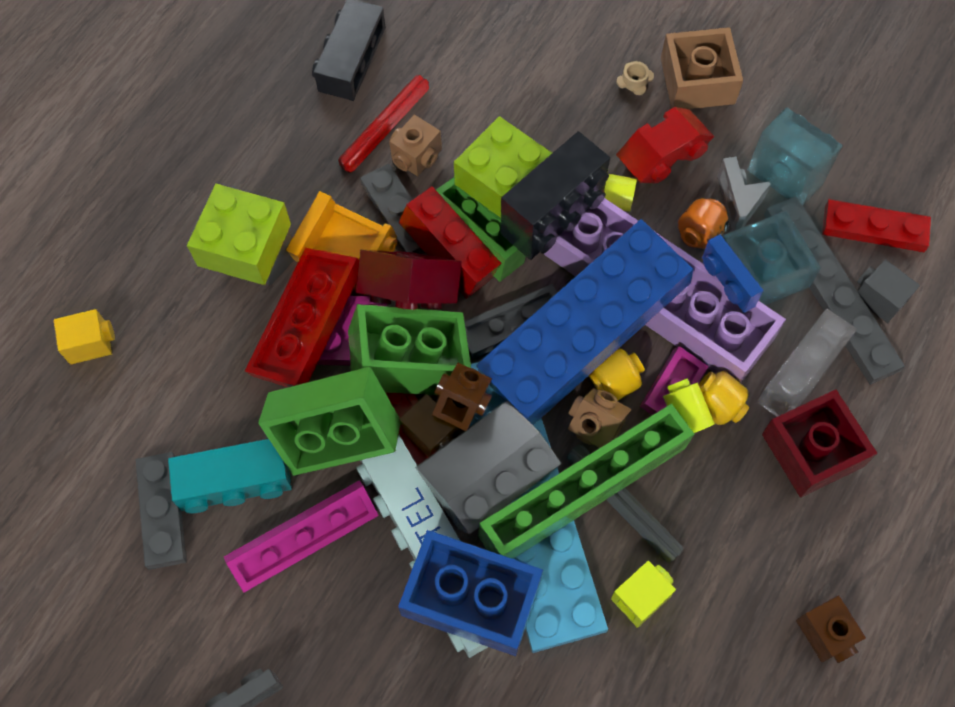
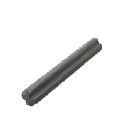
(637, 516)

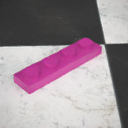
(300, 536)

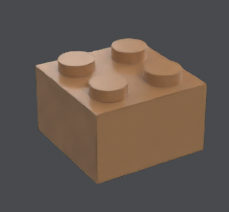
(701, 68)

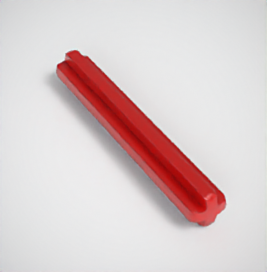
(383, 124)

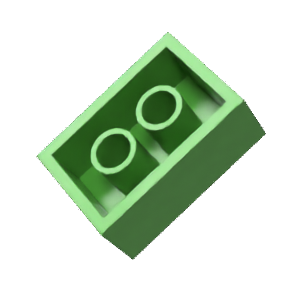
(407, 346)
(330, 421)

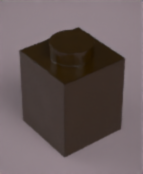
(425, 429)

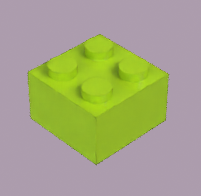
(497, 163)
(239, 234)

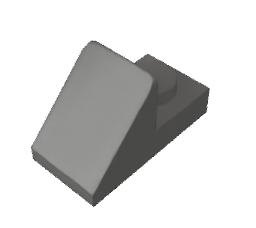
(739, 198)

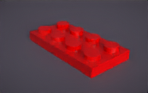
(304, 318)

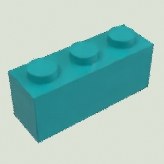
(227, 476)

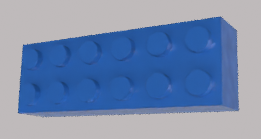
(586, 322)

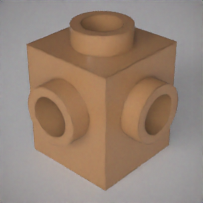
(415, 145)
(597, 417)

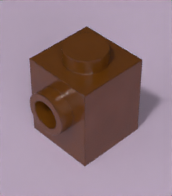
(831, 630)

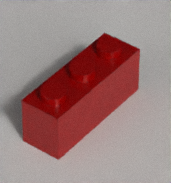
(446, 235)

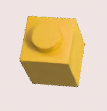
(83, 336)

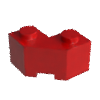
(656, 148)

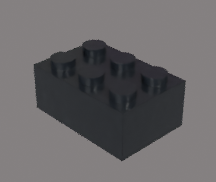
(554, 196)

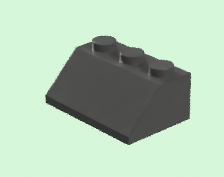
(487, 466)

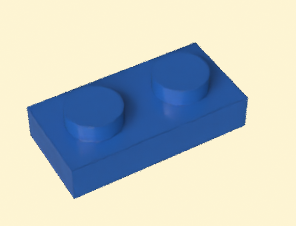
(734, 276)

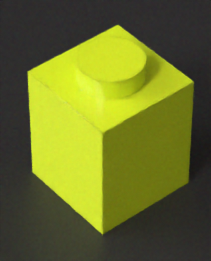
(644, 593)

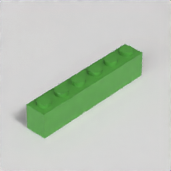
(585, 484)

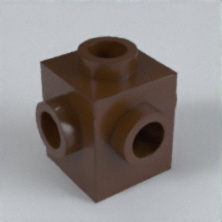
(462, 396)

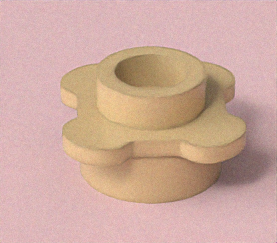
(638, 71)

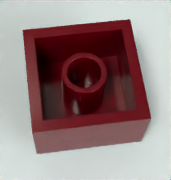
(408, 278)
(818, 443)

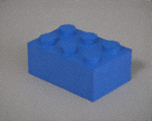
(470, 592)

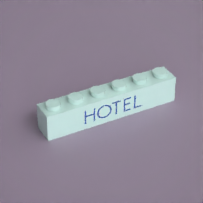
(411, 507)

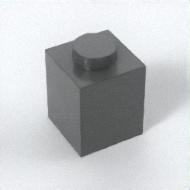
(886, 290)

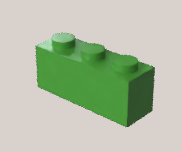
(486, 227)

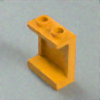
(339, 231)

